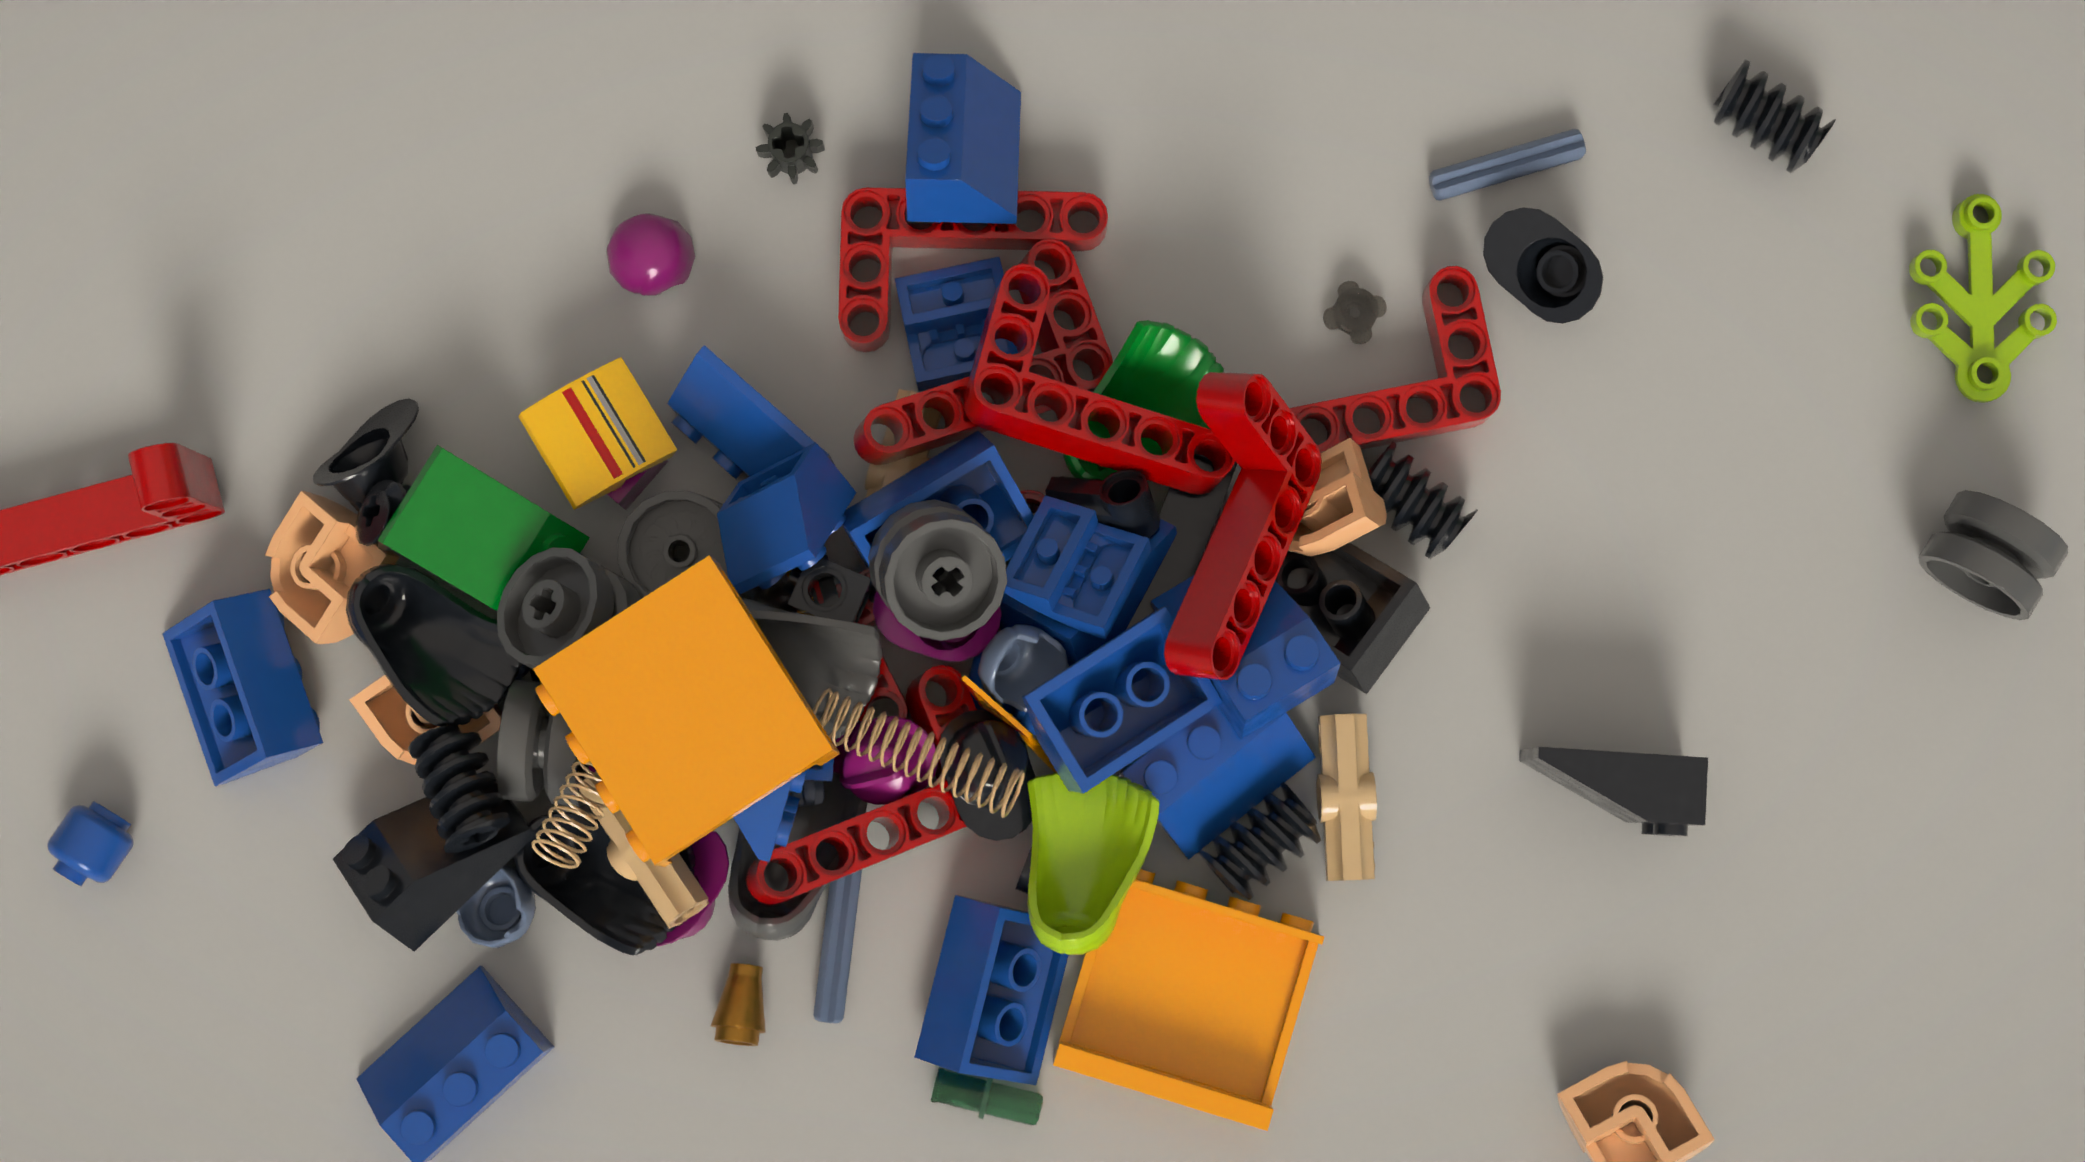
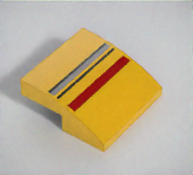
(597, 433)

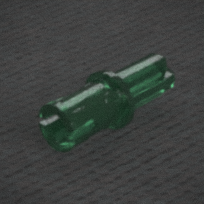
(987, 1097)

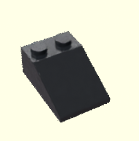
(1357, 607)
(1642, 788)
(410, 880)

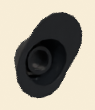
(1543, 265)
(371, 454)
(994, 739)

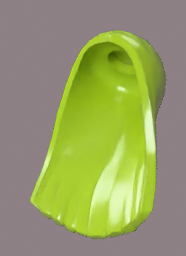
(1085, 858)

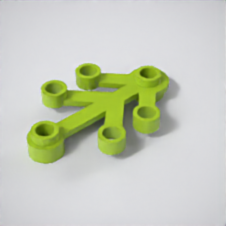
(1981, 307)

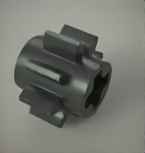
(777, 143)

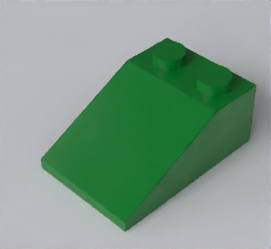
(472, 528)

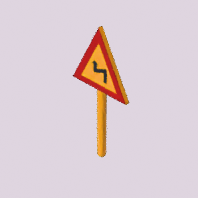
(995, 709)

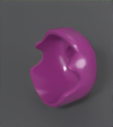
(650, 254)

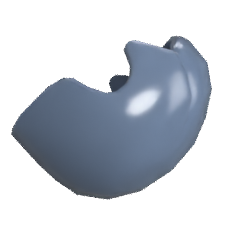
(1018, 662)
(498, 910)

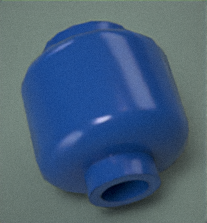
(90, 844)

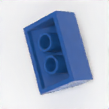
(961, 142)
(733, 418)
(963, 475)
(242, 686)
(1115, 705)
(1214, 777)
(991, 995)
(451, 1066)

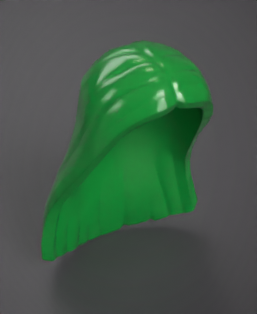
(1156, 372)

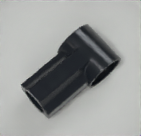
(1119, 500)

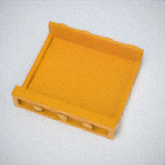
(682, 711)
(1191, 1001)

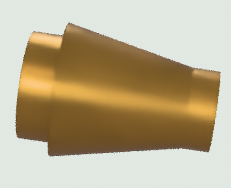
(740, 1009)

